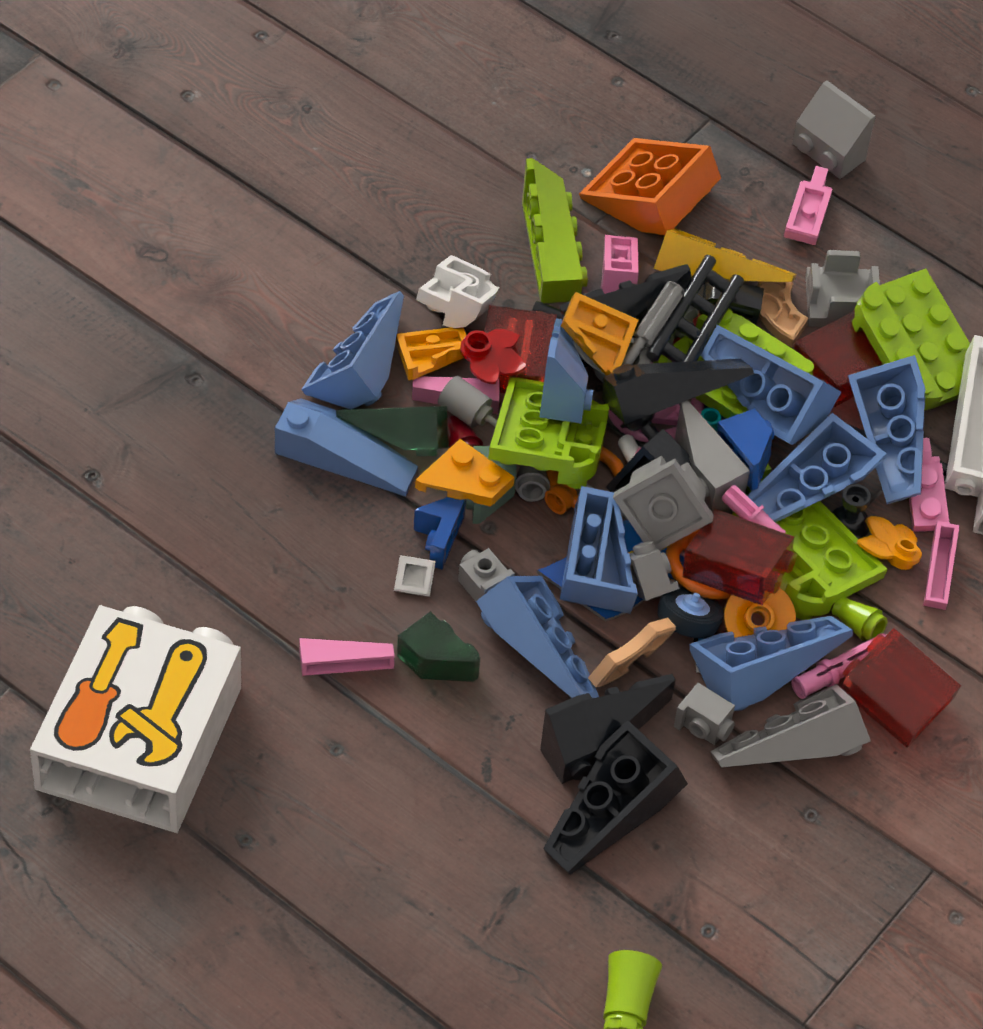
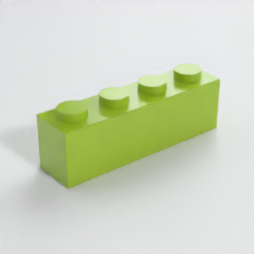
(552, 234)

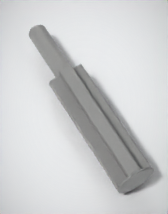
(655, 319)

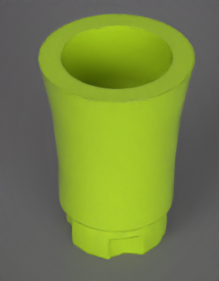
(630, 989)

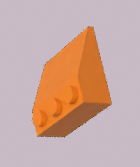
(653, 183)

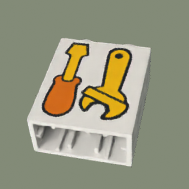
(137, 717)

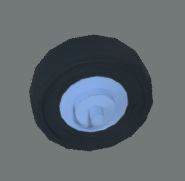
(691, 613)

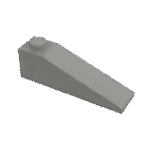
(820, 727)

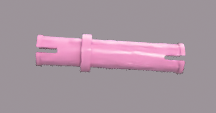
(827, 671)

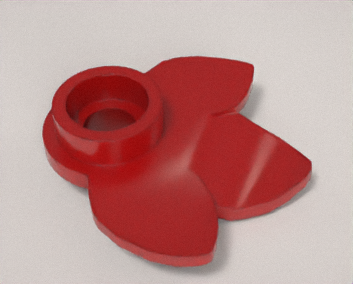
(492, 354)

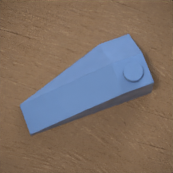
(361, 359)
(777, 390)
(893, 419)
(817, 469)
(528, 620)
(759, 664)

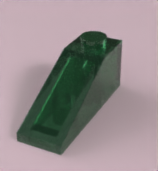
(407, 428)

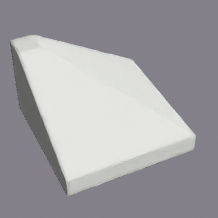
(414, 576)

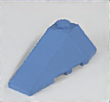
(565, 380)
(322, 440)

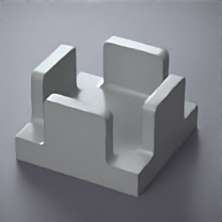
(836, 286)
(664, 502)

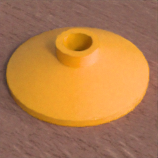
(776, 614)

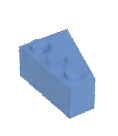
(597, 556)

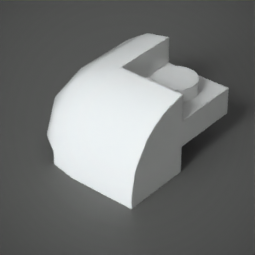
(458, 291)

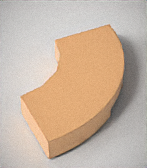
(779, 312)
(644, 643)

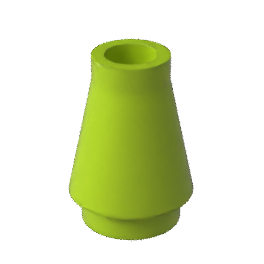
(861, 618)

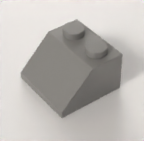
(834, 130)

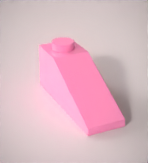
(619, 262)

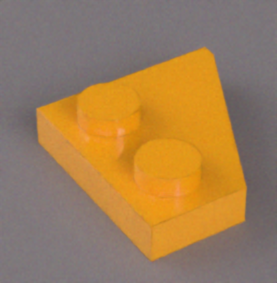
(429, 350)

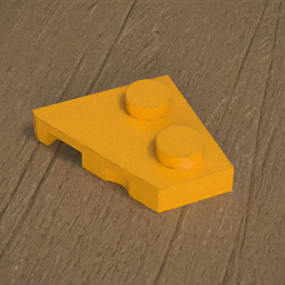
(599, 331)
(466, 475)

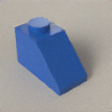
(750, 440)

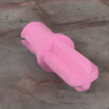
(747, 509)

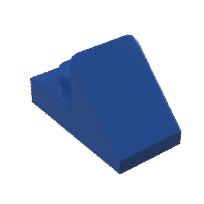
(441, 523)

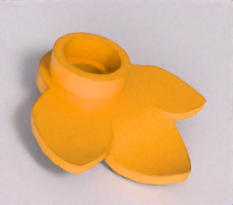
(891, 542)

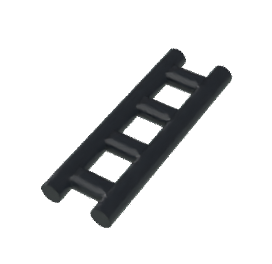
(691, 298)

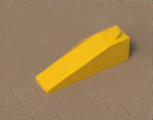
(684, 248)

